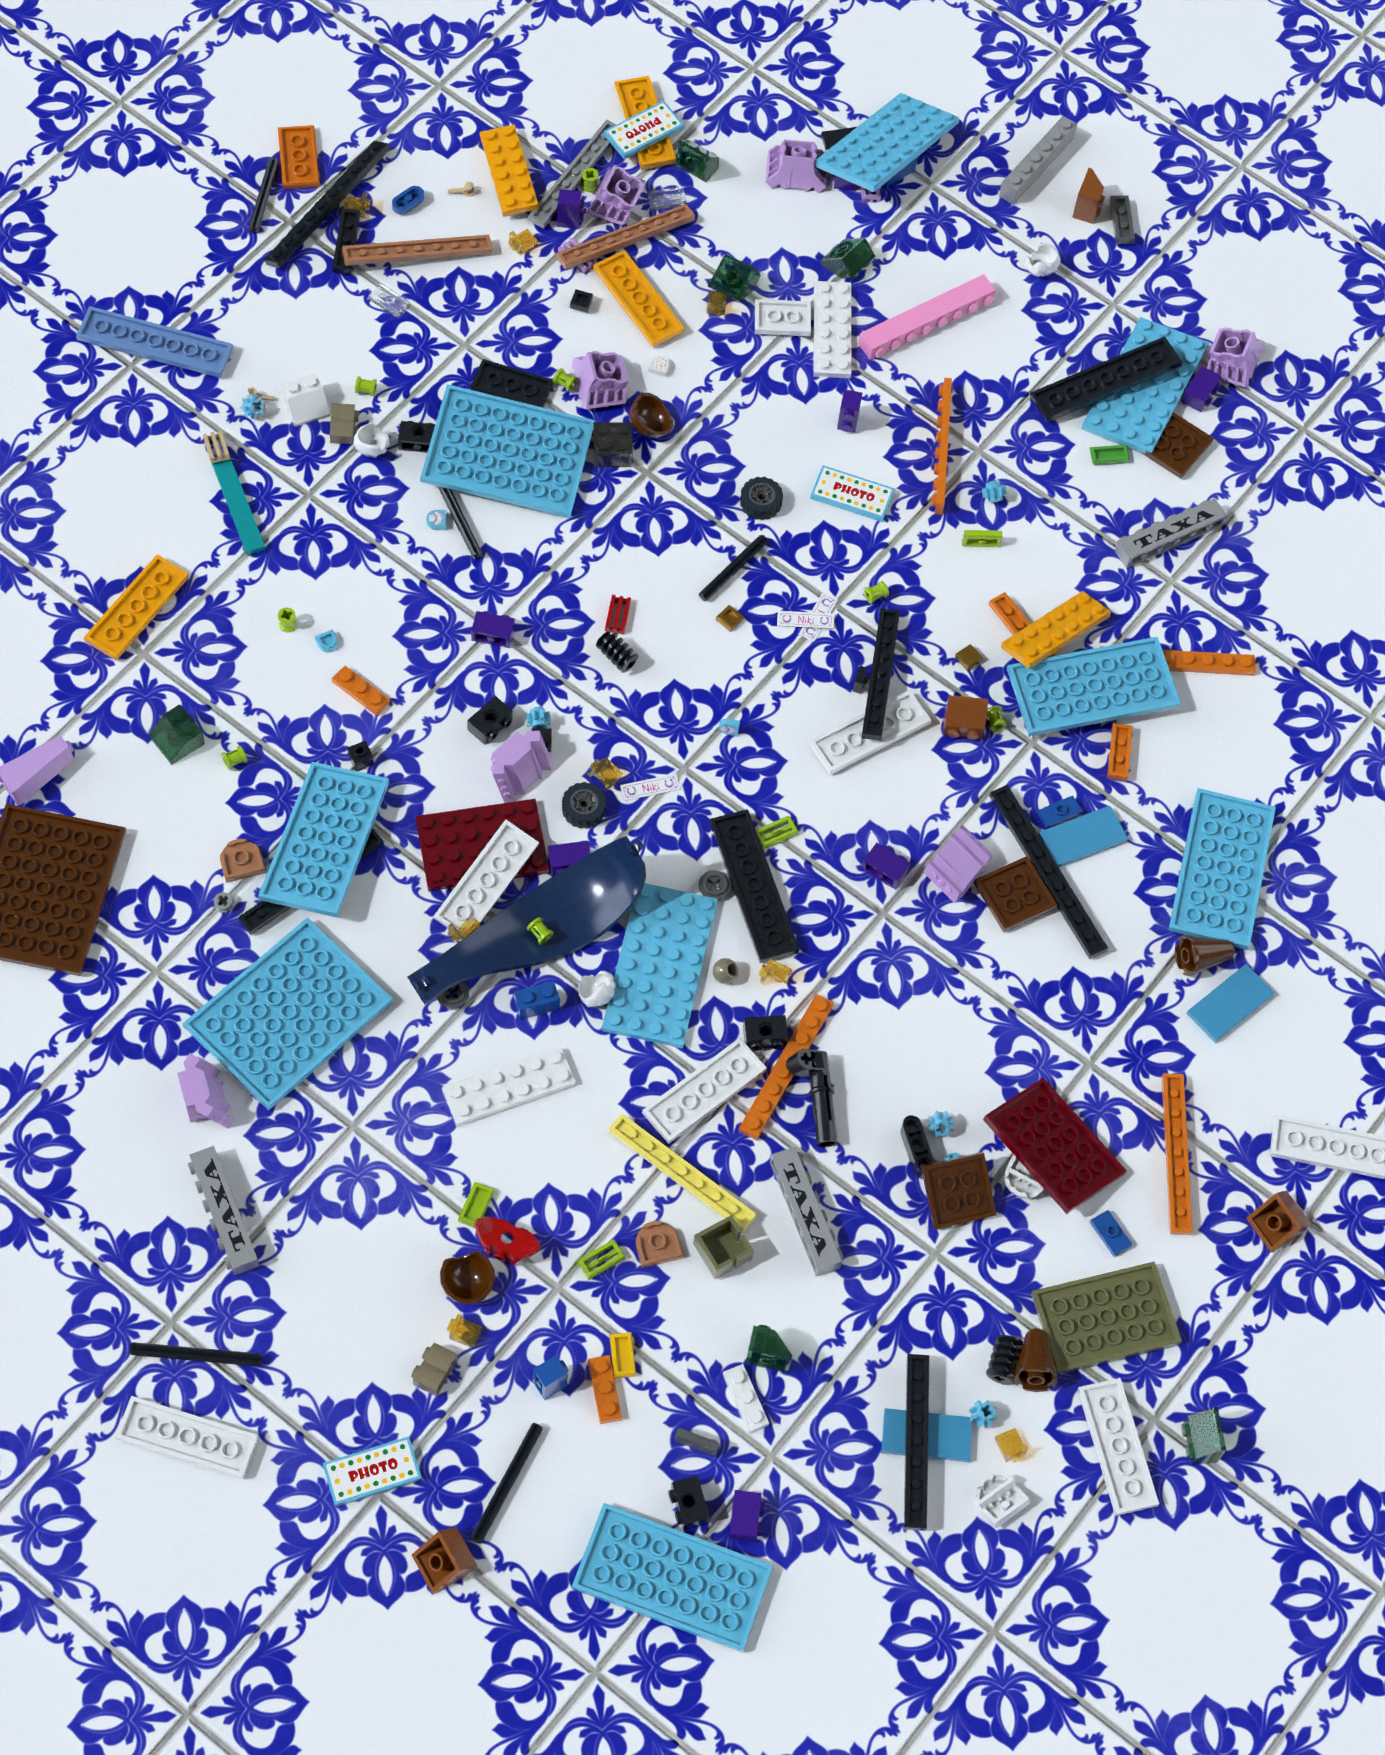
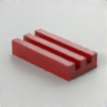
(620, 600)

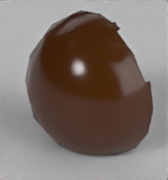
(650, 416)
(467, 1278)

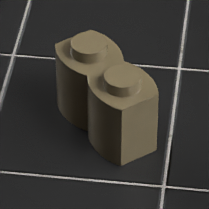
(343, 422)
(434, 1369)

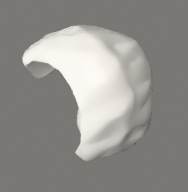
(1043, 261)
(371, 441)
(597, 990)

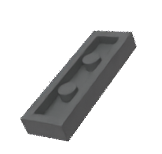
(1122, 219)

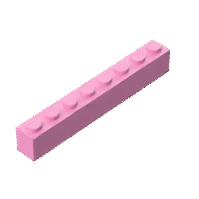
(927, 317)

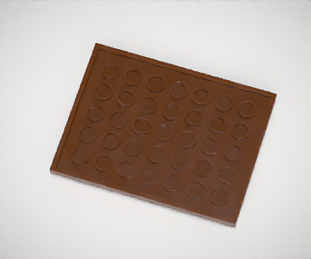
(53, 886)

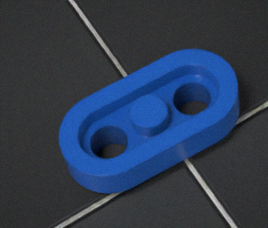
(406, 202)

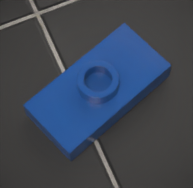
(1059, 812)
(1110, 1233)

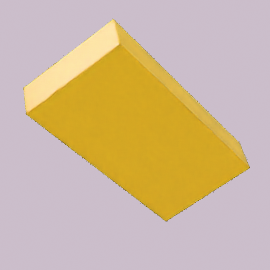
(622, 1355)

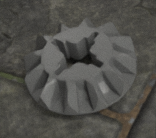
(714, 877)
(462, 996)

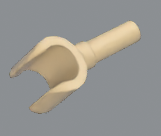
(467, 190)
(253, 391)

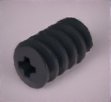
(616, 652)
(1002, 1359)

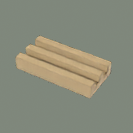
(214, 437)

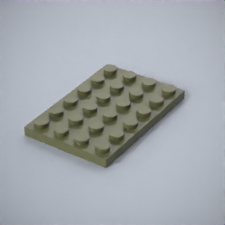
(1106, 1317)

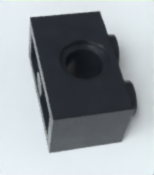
(408, 436)
(492, 710)
(772, 1024)
(689, 1489)

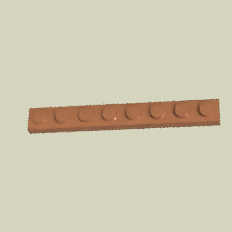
(625, 236)
(417, 250)

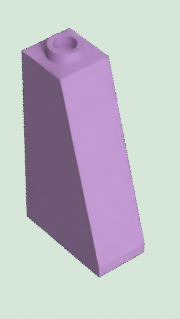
(35, 768)

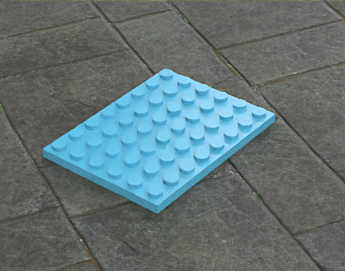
(507, 451)
(287, 1013)

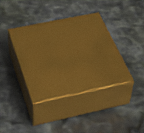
(729, 618)
(968, 657)

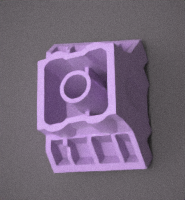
(794, 166)
(616, 196)
(1235, 355)
(601, 379)
(519, 763)
(958, 864)
(203, 1091)

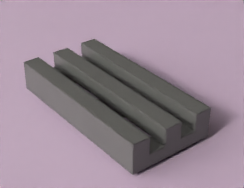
(696, 1442)

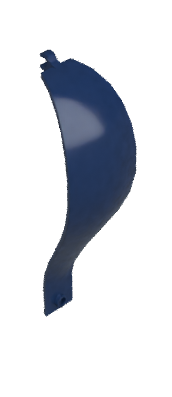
(574, 904)

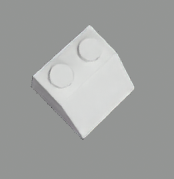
(305, 399)

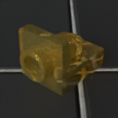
(358, 204)
(522, 242)
(716, 303)
(605, 772)
(466, 929)
(776, 970)
(464, 1331)
(1011, 1445)

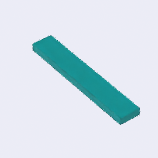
(238, 507)

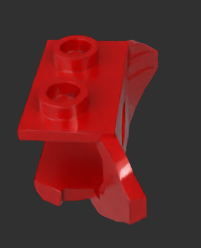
(490, 1232)

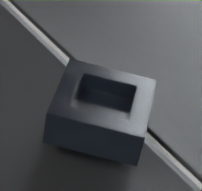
(581, 300)
(861, 679)

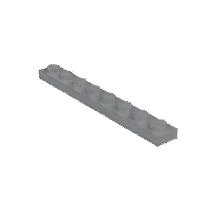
(572, 175)

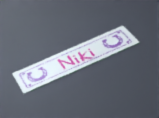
(824, 605)
(805, 619)
(650, 787)

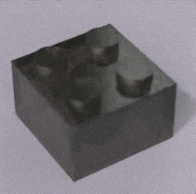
(612, 444)

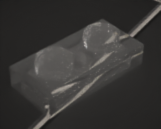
(666, 198)
(389, 301)

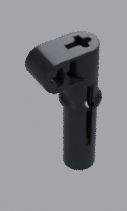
(821, 1091)

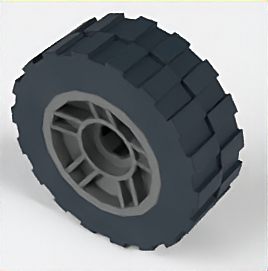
(765, 489)
(588, 795)

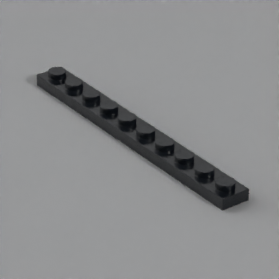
(326, 204)
(1048, 871)

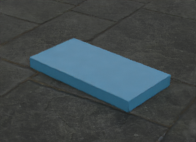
(1083, 836)
(1230, 1003)
(947, 1435)

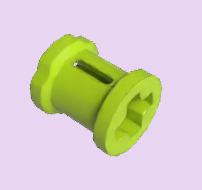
(589, 182)
(565, 379)
(365, 386)
(876, 592)
(287, 619)
(996, 719)
(234, 757)
(540, 930)

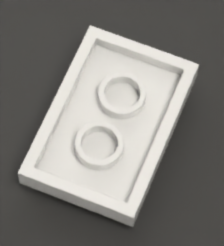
(783, 317)

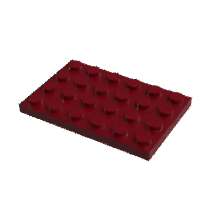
(456, 838)
(1054, 1145)

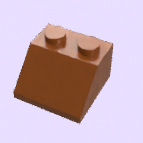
(1089, 198)
(965, 717)
(1278, 1221)
(444, 1559)

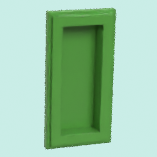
(1109, 454)

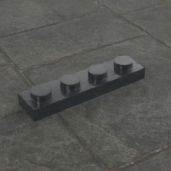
(346, 236)

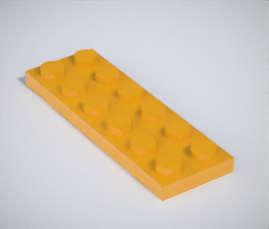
(634, 97)
(509, 170)
(638, 298)
(136, 607)
(1055, 629)

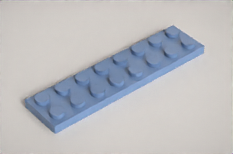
(154, 341)

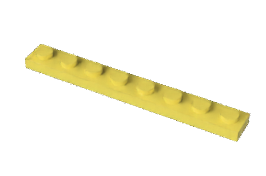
(681, 1171)

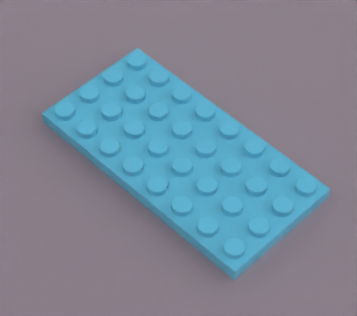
(886, 142)
(1143, 411)
(1094, 686)
(324, 839)
(1222, 868)
(660, 965)
(672, 1577)

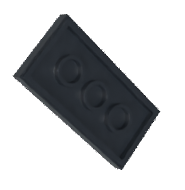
(511, 383)

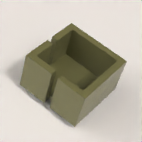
(720, 1247)

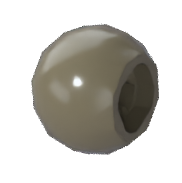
(725, 971)

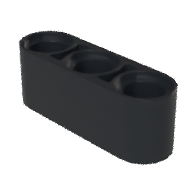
(917, 1137)

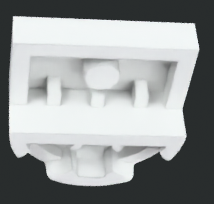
(1020, 1181)
(1000, 1499)

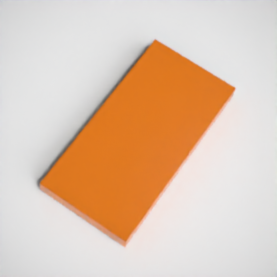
(298, 157)

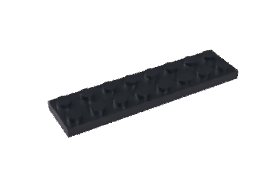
(1105, 379)
(754, 886)

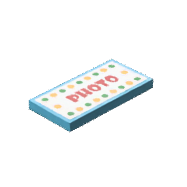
(643, 129)
(852, 493)
(372, 1471)

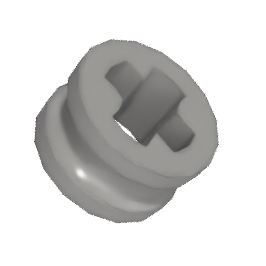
(223, 896)

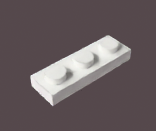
(745, 1398)

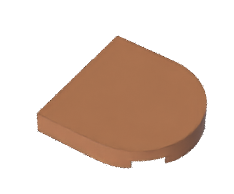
(241, 860)
(658, 1244)

